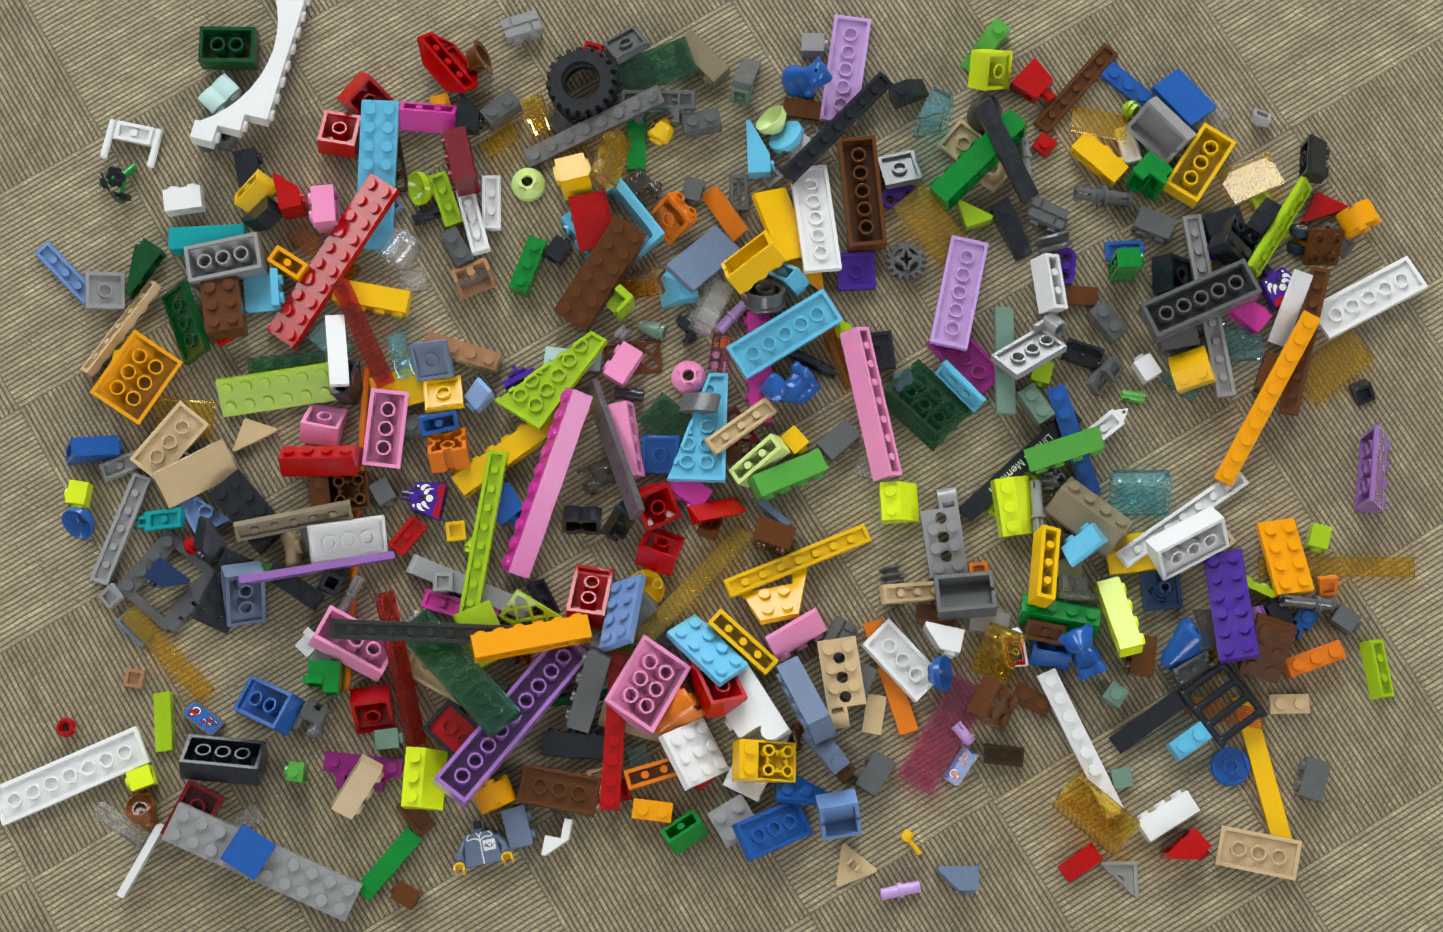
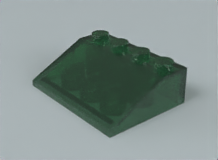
(926, 405)

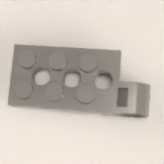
(1046, 330)
(948, 505)

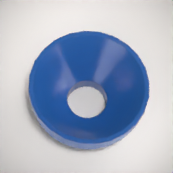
(76, 524)
(940, 673)

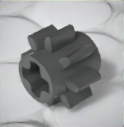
(1052, 480)

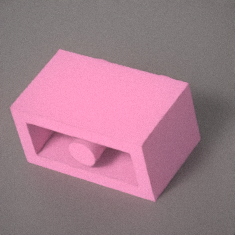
(623, 364)

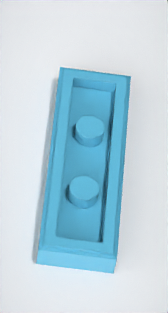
(960, 386)

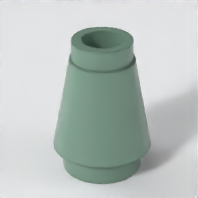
(653, 329)

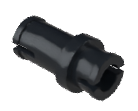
(425, 216)
(629, 394)

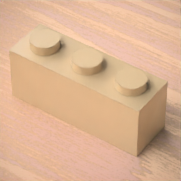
(357, 787)

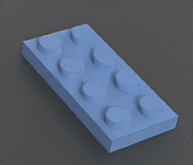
(622, 612)

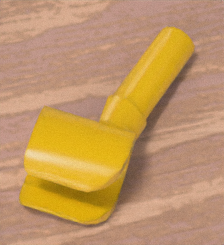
(906, 836)

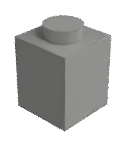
(813, 45)

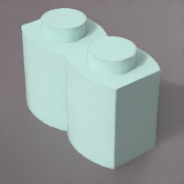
(220, 94)

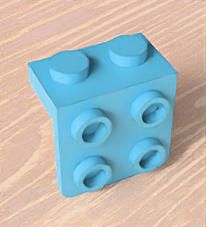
(264, 292)

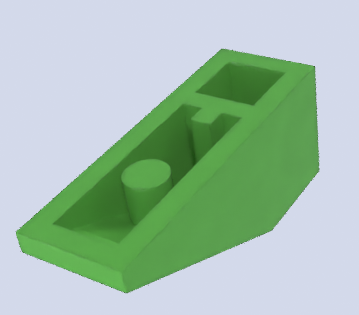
(991, 39)

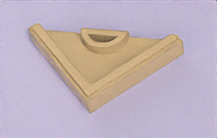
(251, 433)

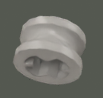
(622, 333)

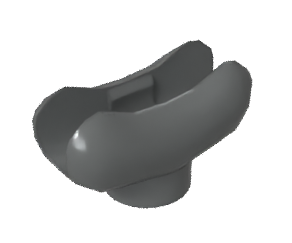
(1053, 242)

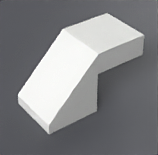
(552, 843)

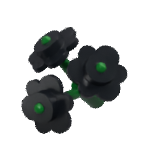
(116, 177)

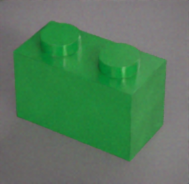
(684, 832)

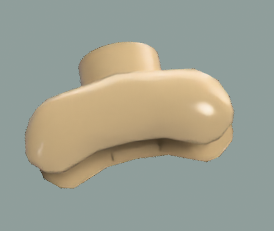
(293, 549)

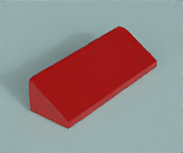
(715, 510)

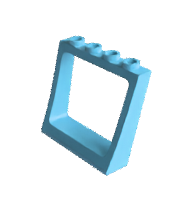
(636, 211)

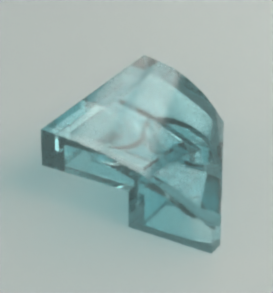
(1243, 345)

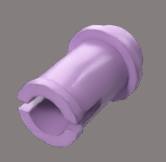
(963, 733)

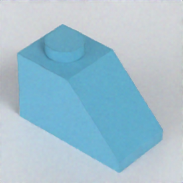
(791, 277)

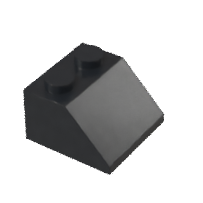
(1313, 159)
(1169, 272)

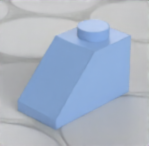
(479, 396)

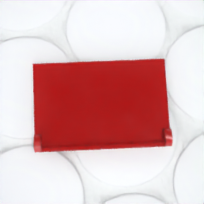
(590, 217)

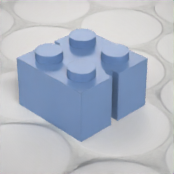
(838, 814)

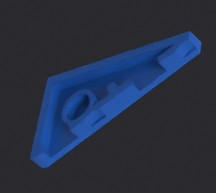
(800, 792)

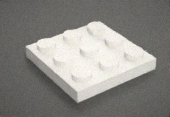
(694, 753)

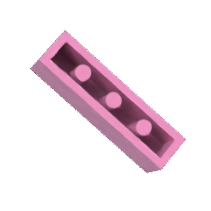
(626, 425)

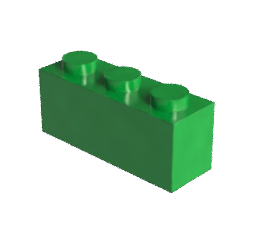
(1125, 264)
(528, 266)

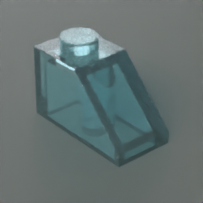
(400, 355)

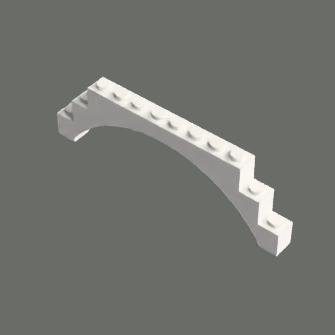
(260, 100)

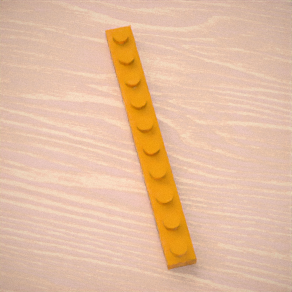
(1267, 398)

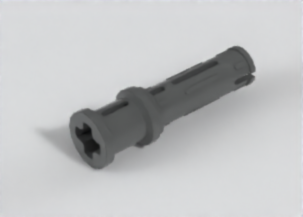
(1315, 603)

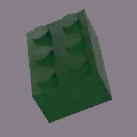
(228, 48)

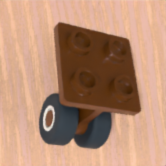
(1317, 245)

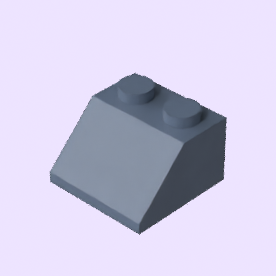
(960, 878)

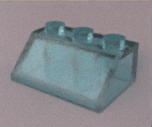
(934, 113)
(1140, 491)

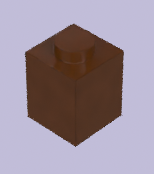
(405, 894)

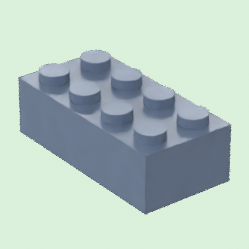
(805, 700)

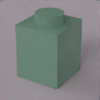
(1114, 695)
(388, 739)

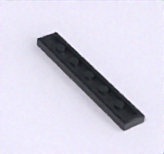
(1006, 150)

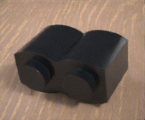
(582, 520)

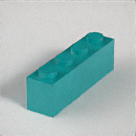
(185, 236)

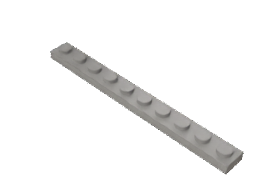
(1212, 329)

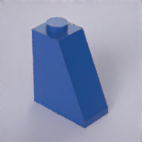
(92, 449)

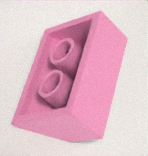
(796, 635)

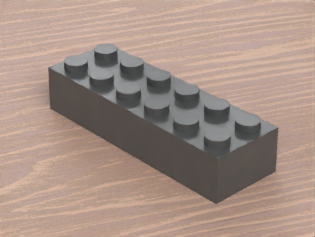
(1199, 301)

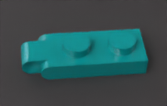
(162, 520)

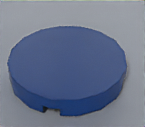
(1229, 766)

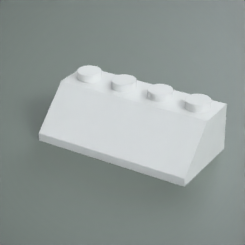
(1188, 543)

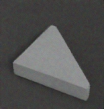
(1124, 873)

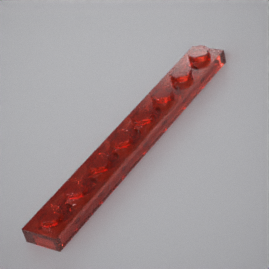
(401, 674)

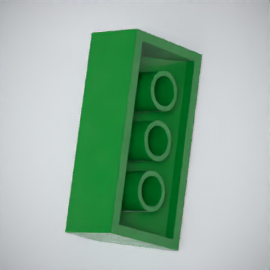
(1062, 612)

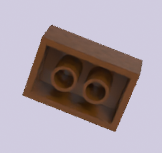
(224, 308)
(1274, 644)

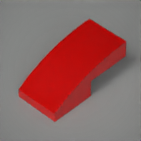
(1080, 862)

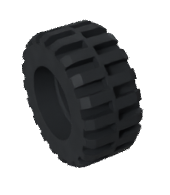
(568, 65)

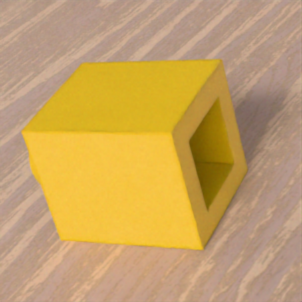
(795, 441)

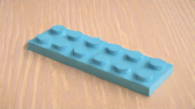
(784, 334)

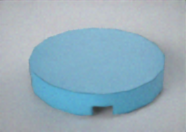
(787, 138)

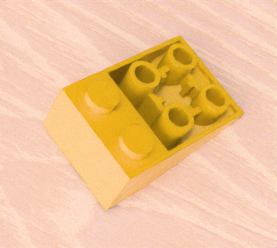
(763, 761)

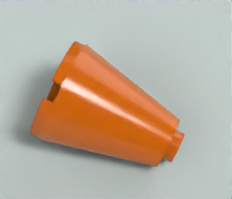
(681, 711)

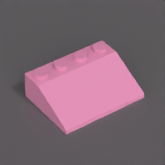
(647, 685)

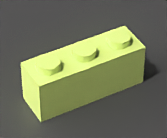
(760, 458)

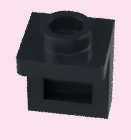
(684, 324)

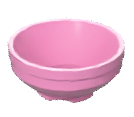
(691, 386)

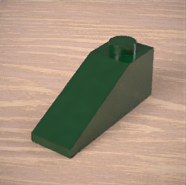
(143, 264)

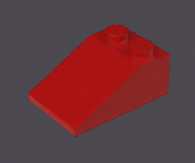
(590, 593)

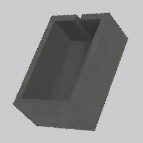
(965, 595)

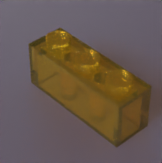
(610, 159)

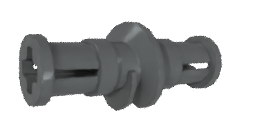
(1102, 195)

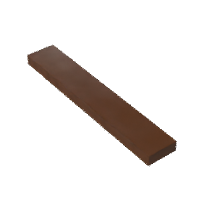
(1075, 89)

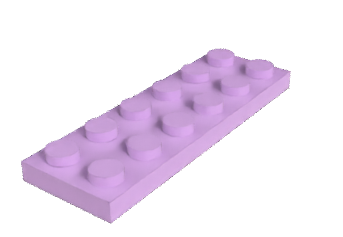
(845, 63)
(958, 293)

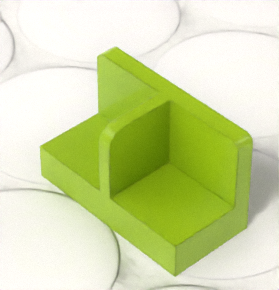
(621, 302)

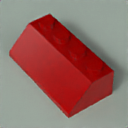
(320, 460)

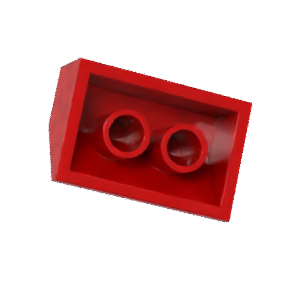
(716, 700)

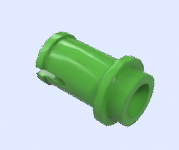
(1133, 396)

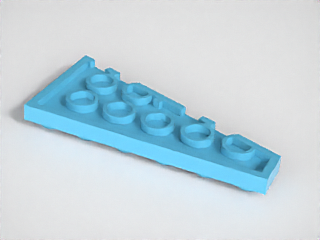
(695, 459)

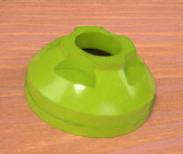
(420, 188)

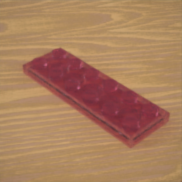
(937, 740)

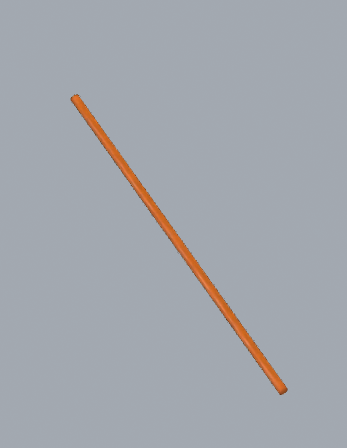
(357, 514)

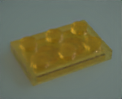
(998, 652)

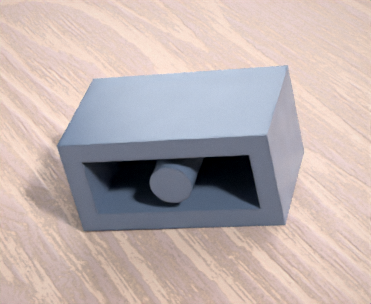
(518, 827)

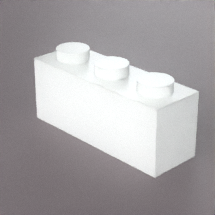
(1049, 283)
(1167, 815)

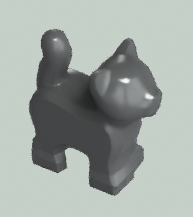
(313, 716)

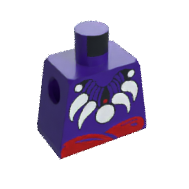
(1274, 286)
(427, 498)

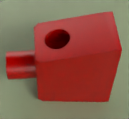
(1033, 83)

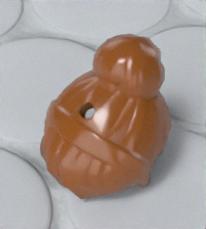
(143, 803)

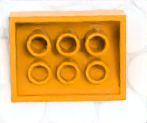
(136, 377)

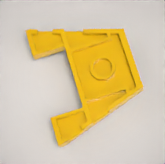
(778, 602)

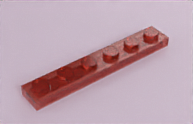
(362, 333)

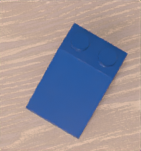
(1049, 655)
(269, 705)

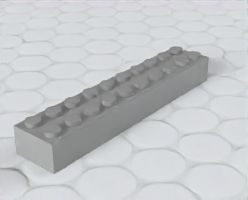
(282, 872)

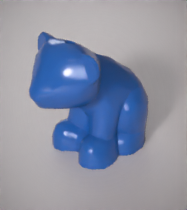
(803, 80)
(796, 389)
(1085, 655)

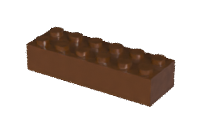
(861, 194)
(601, 273)

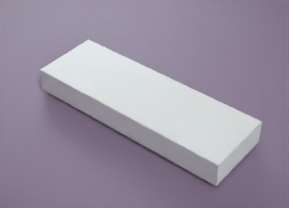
(491, 202)

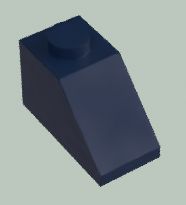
(164, 575)

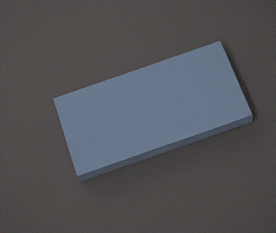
(702, 259)

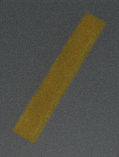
(167, 652)

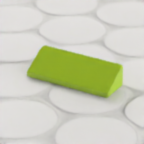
(1376, 669)
(164, 721)

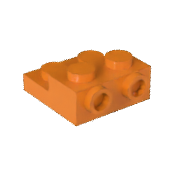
(674, 216)

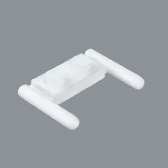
(133, 134)

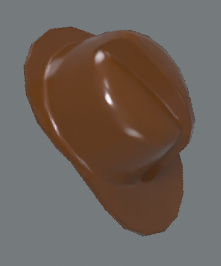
(478, 58)

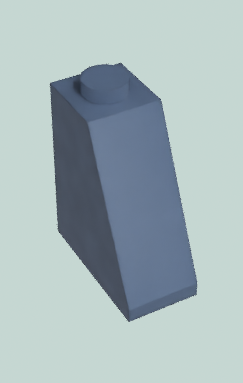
(829, 754)

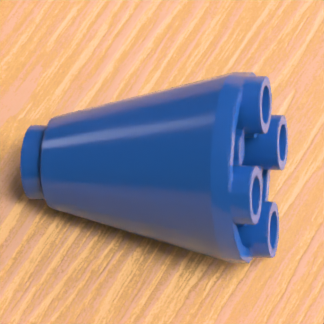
(1182, 645)

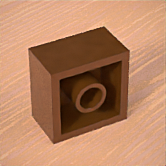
(773, 536)
(993, 703)

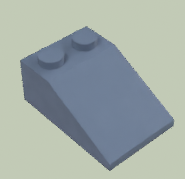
(243, 603)

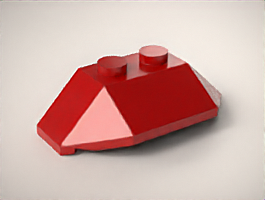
(446, 63)

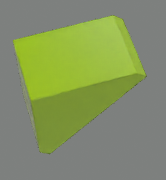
(972, 217)

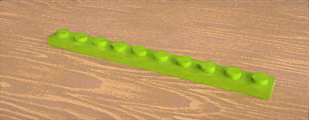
(484, 529)

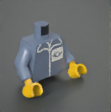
(481, 848)

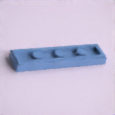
(62, 270)

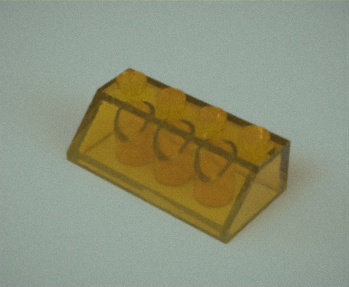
(1095, 813)

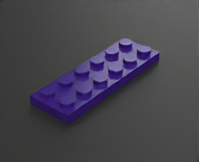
(1231, 607)

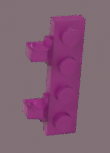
(343, 763)

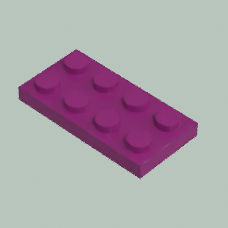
(972, 364)

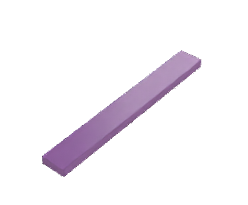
(315, 568)

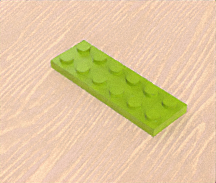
(274, 389)

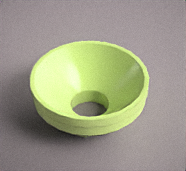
(772, 121)
(531, 192)

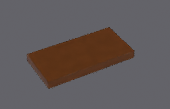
(558, 790)

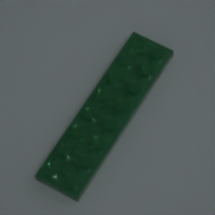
(466, 681)

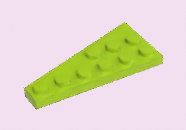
(540, 392)

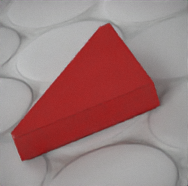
(1321, 207)

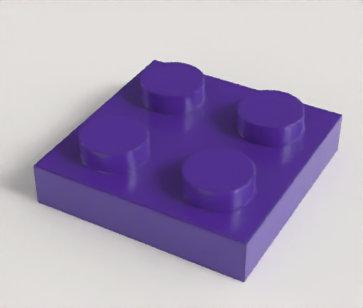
(856, 272)

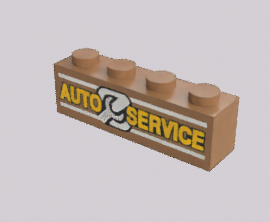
(471, 355)

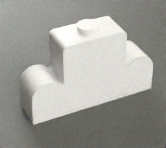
(756, 712)

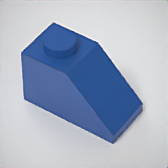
(438, 422)

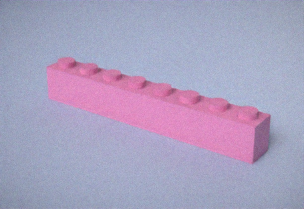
(870, 404)

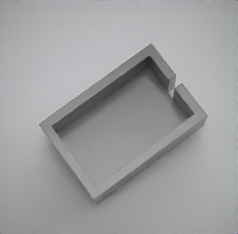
(1160, 130)

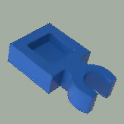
(1304, 620)

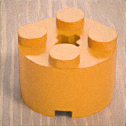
(1358, 218)
(495, 795)

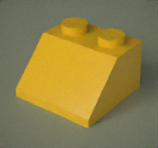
(1191, 370)

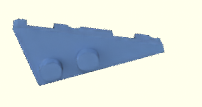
(196, 507)

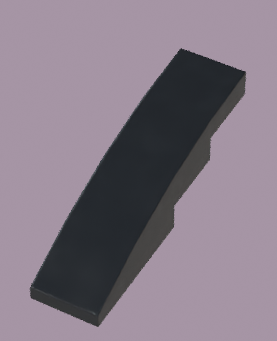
(1147, 721)

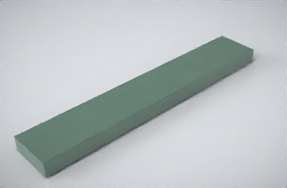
(1004, 383)

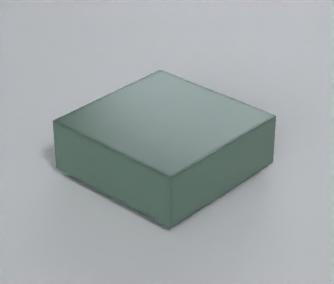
(1121, 778)

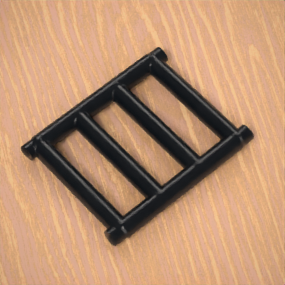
(1197, 709)

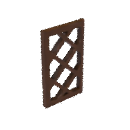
(641, 344)

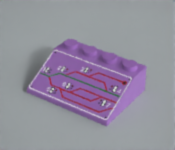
(1371, 471)

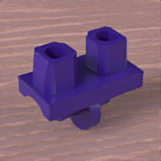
(516, 377)

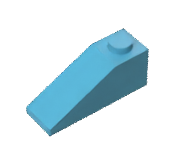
(758, 156)

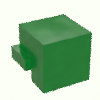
(1149, 176)
(325, 675)

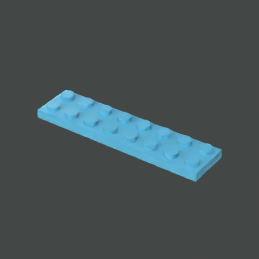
(379, 156)

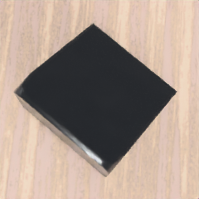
(1362, 392)

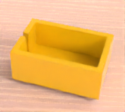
(753, 262)

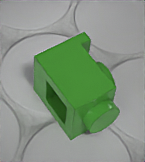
(296, 772)

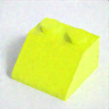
(990, 69)
(898, 502)

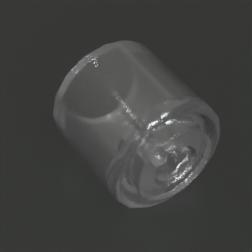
(400, 249)

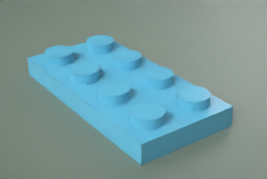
(707, 650)

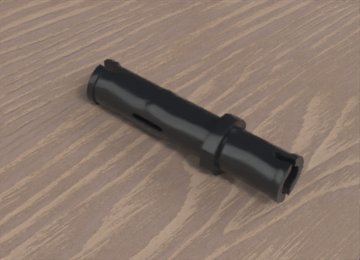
(813, 363)

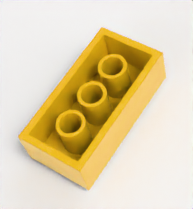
(1199, 165)

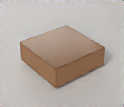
(134, 678)

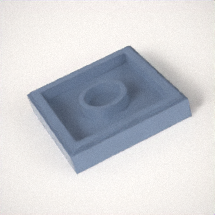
(431, 360)

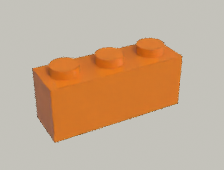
(1313, 659)
(649, 774)

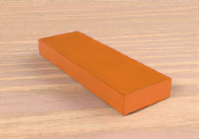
(725, 213)

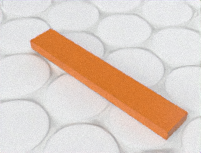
(895, 695)

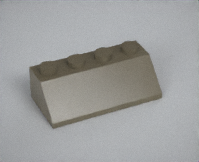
(1077, 505)

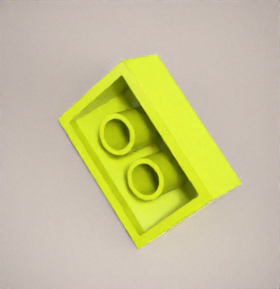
(1012, 506)
(418, 779)

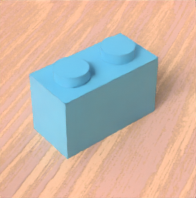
(1188, 741)

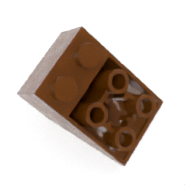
(340, 488)

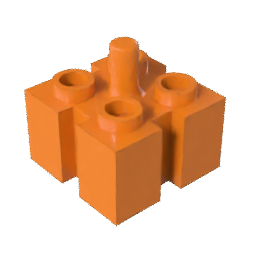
(449, 451)

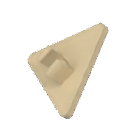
(852, 866)

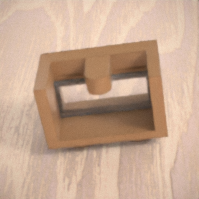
(473, 278)

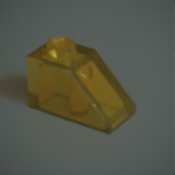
(536, 114)

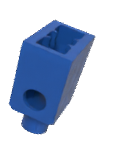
(509, 506)

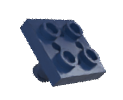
(1160, 590)

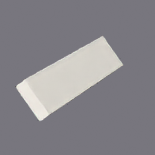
(473, 224)
(1290, 307)
(337, 350)
(140, 861)

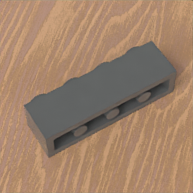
(589, 690)

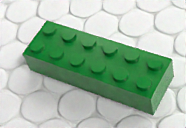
(973, 164)

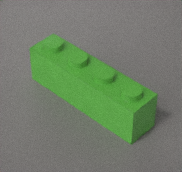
(1064, 449)
(787, 475)

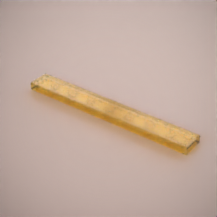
(1353, 566)
(694, 585)

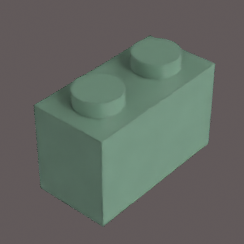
(1035, 405)

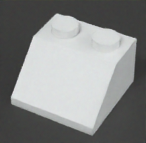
(944, 638)

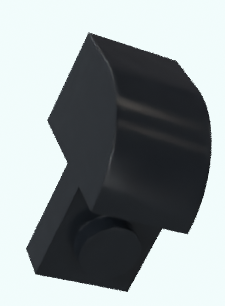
(332, 581)

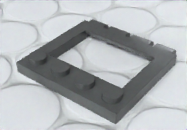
(184, 607)

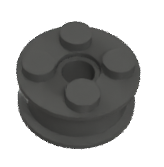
(766, 297)

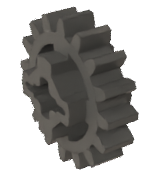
(912, 260)

